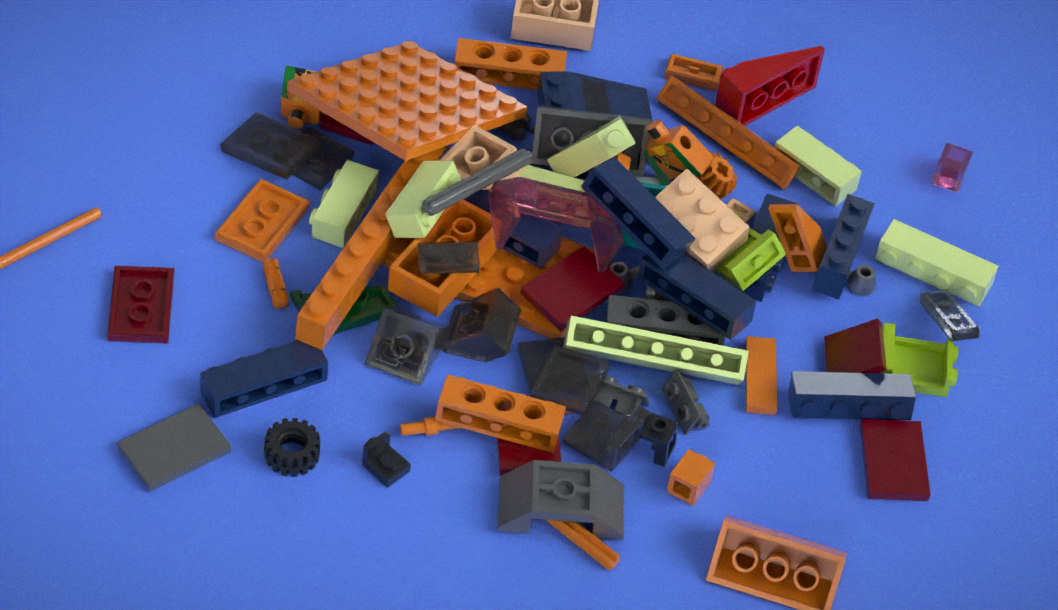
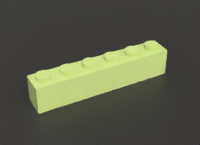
(656, 350)

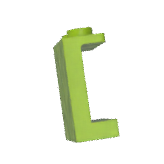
(751, 259)
(926, 361)

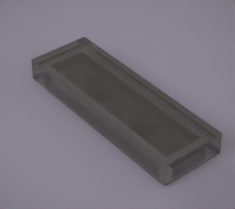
(949, 315)

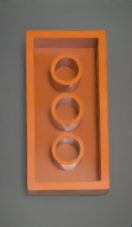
(436, 290)

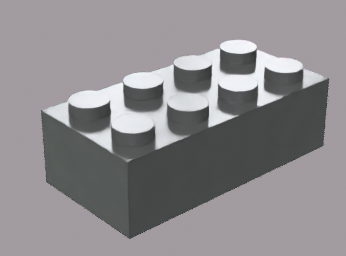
(562, 127)

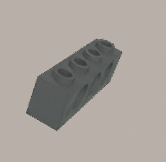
(659, 317)

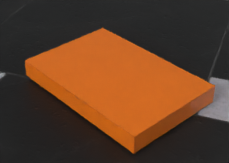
(262, 220)

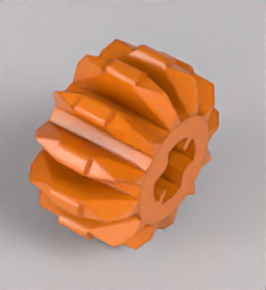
(719, 176)

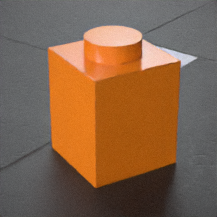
(690, 477)

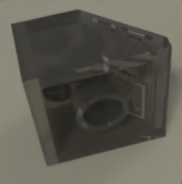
(482, 327)
(405, 344)

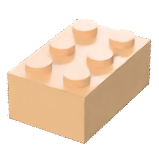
(555, 22)
(706, 217)

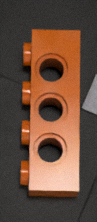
(507, 63)
(500, 413)

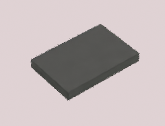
(174, 447)

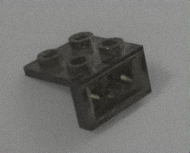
(606, 434)

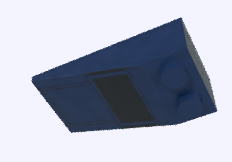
(592, 94)

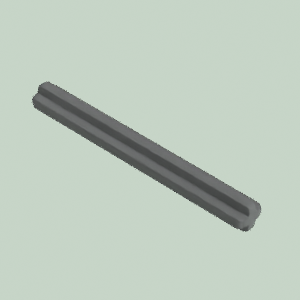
(476, 182)

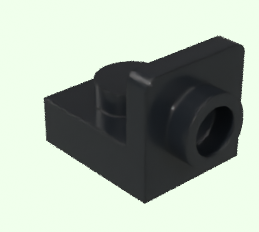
(662, 434)
(383, 460)

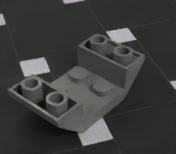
(563, 494)

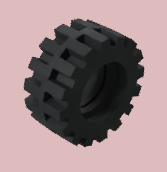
(287, 461)

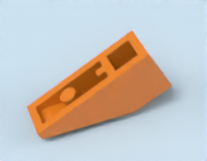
(799, 237)

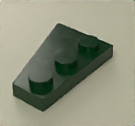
(364, 310)

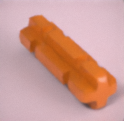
(275, 283)

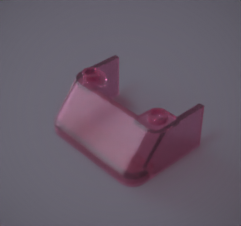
(553, 203)

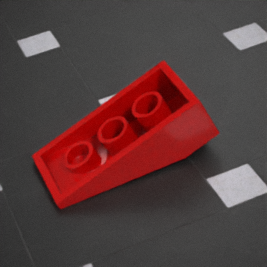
(767, 83)

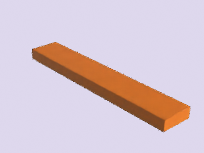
(728, 132)

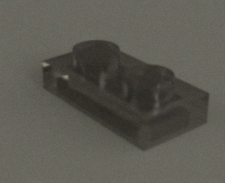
(448, 257)

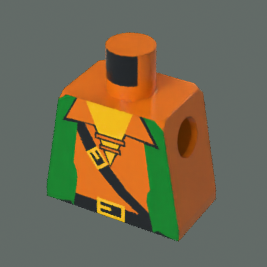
(293, 107)
(674, 151)

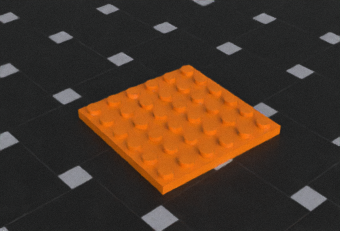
(406, 99)

